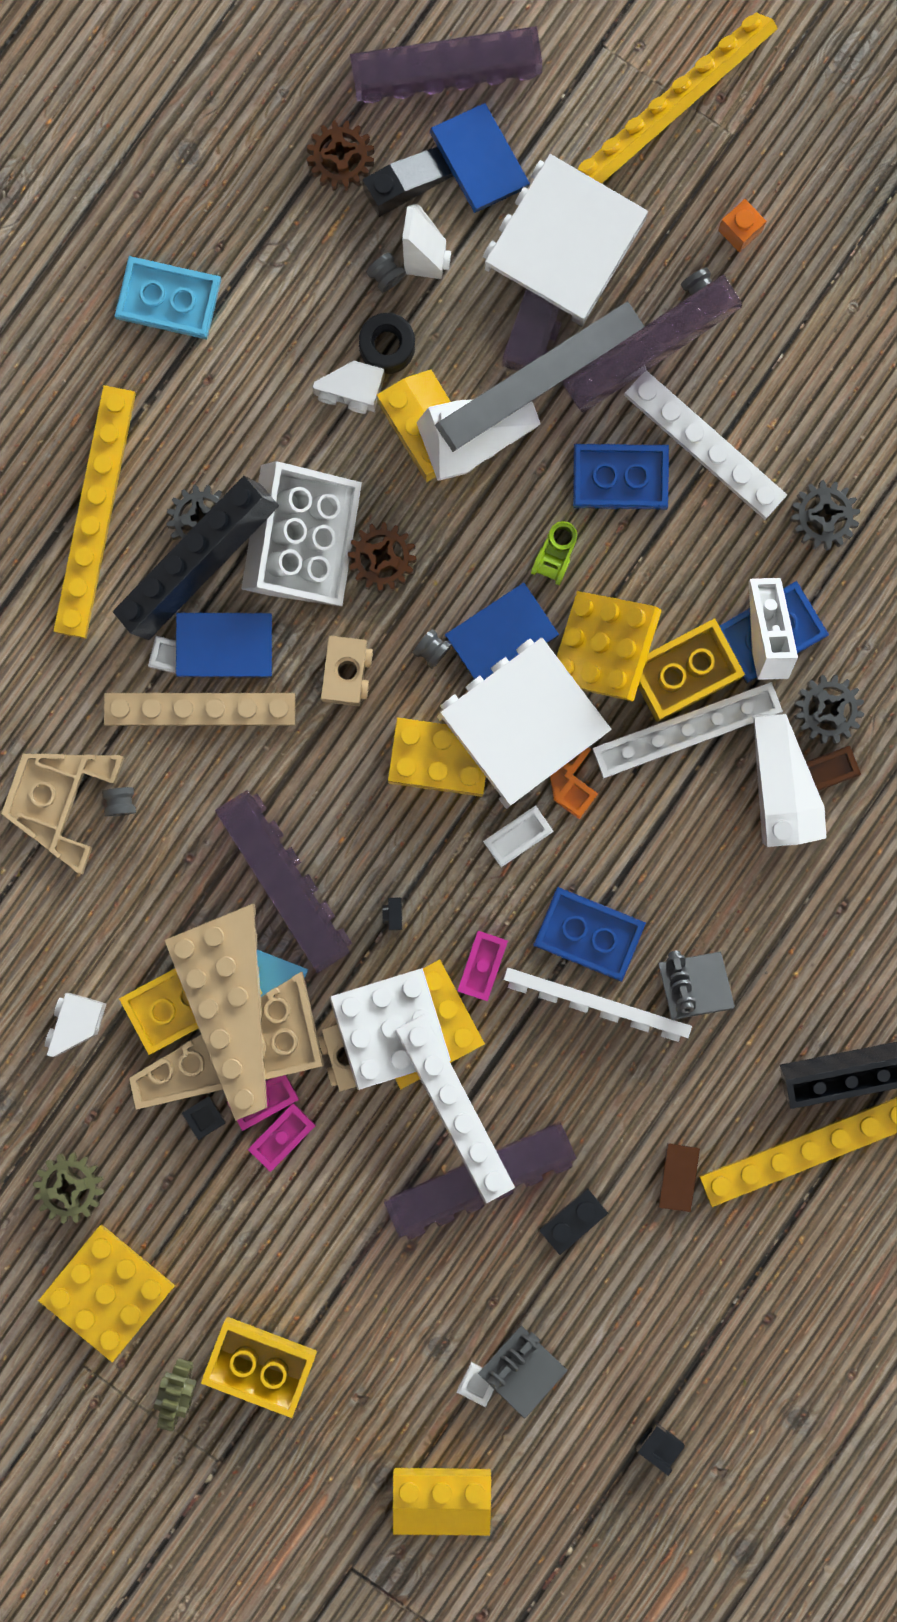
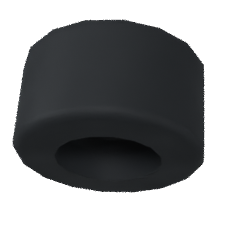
(387, 323)

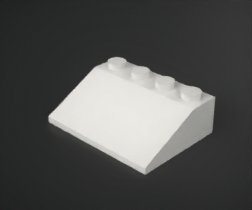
(306, 539)

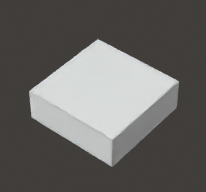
(163, 655)
(474, 1386)

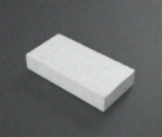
(518, 836)

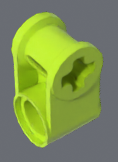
(555, 554)

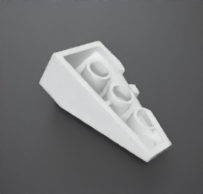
(423, 245)
(483, 447)
(787, 794)

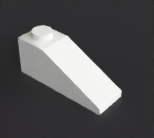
(771, 630)

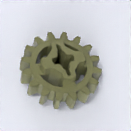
(65, 1173)
(175, 1395)

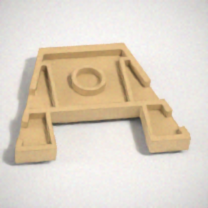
(45, 794)

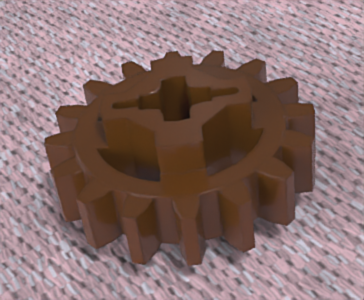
(353, 153)
(369, 550)

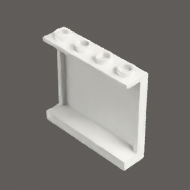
(565, 237)
(524, 720)

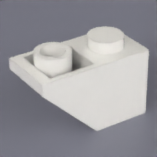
(352, 385)
(77, 1022)

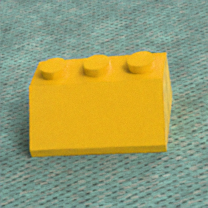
(404, 405)
(259, 1367)
(441, 1501)

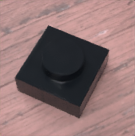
(393, 913)
(204, 1117)

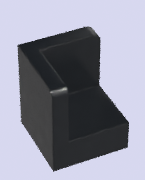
(660, 1447)

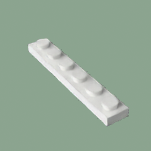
(705, 445)
(686, 730)
(609, 1009)
(454, 1108)

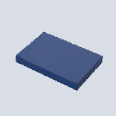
(479, 157)
(620, 476)
(804, 622)
(500, 631)
(224, 645)
(589, 934)

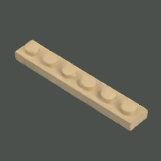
(199, 709)

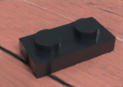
(573, 1221)

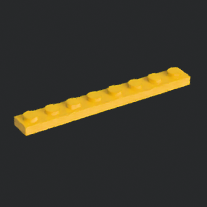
(678, 97)
(94, 512)
(800, 1153)

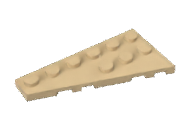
(223, 990)
(288, 1048)

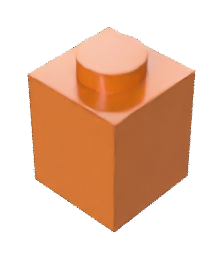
(742, 225)

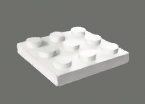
(369, 1022)

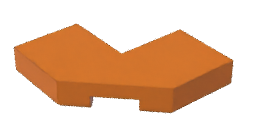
(570, 791)

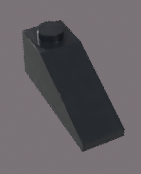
(405, 180)

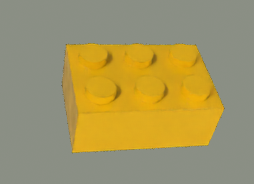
(688, 670)
(433, 759)

